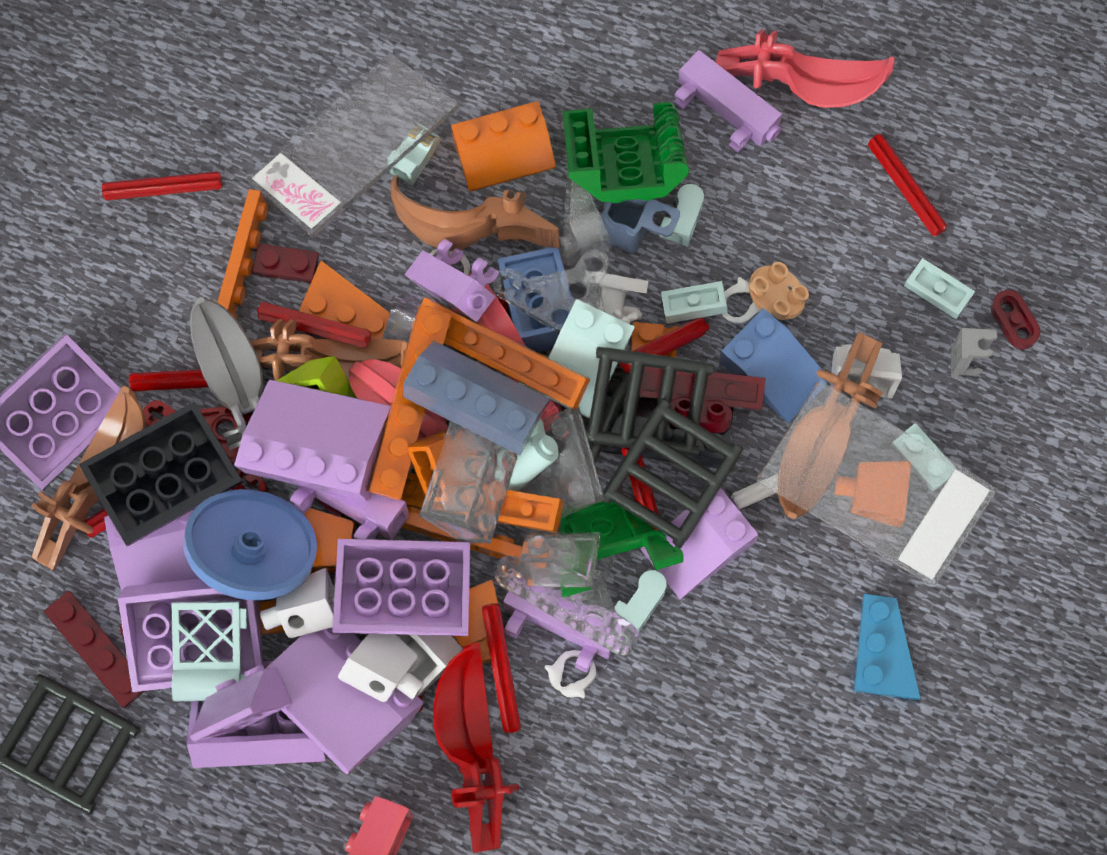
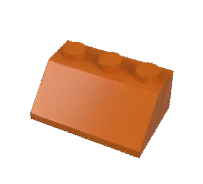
(503, 146)

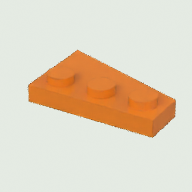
(340, 301)

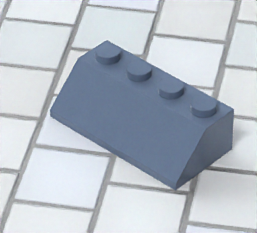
(474, 397)

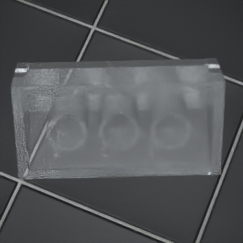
(468, 485)

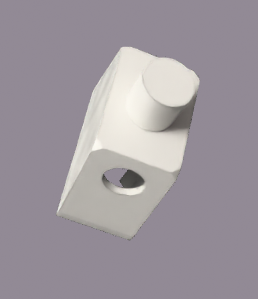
(305, 608)
(381, 667)

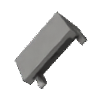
(968, 345)

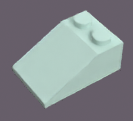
(577, 344)

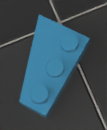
(883, 651)

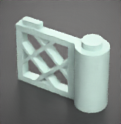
(537, 455)
(198, 678)

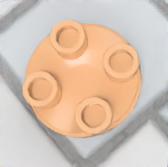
(770, 291)

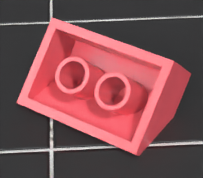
(381, 830)

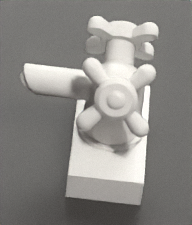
(614, 294)

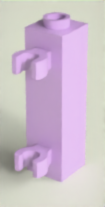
(730, 99)
(450, 285)
(376, 515)
(523, 611)

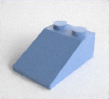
(533, 264)
(772, 352)

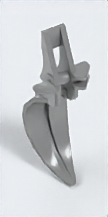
(226, 362)

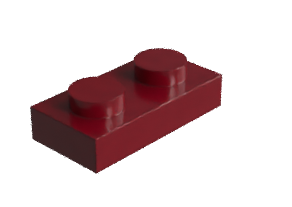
(285, 263)

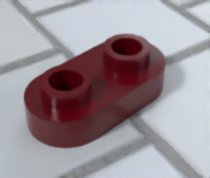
(1018, 319)
(715, 415)

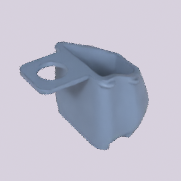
(631, 219)

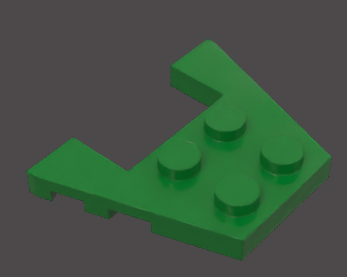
(620, 533)

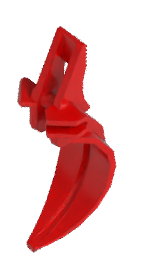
(465, 738)

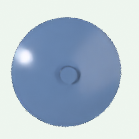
(250, 544)

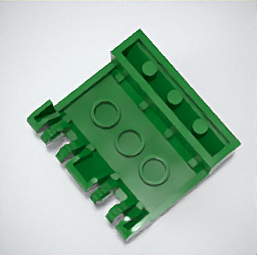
(626, 160)

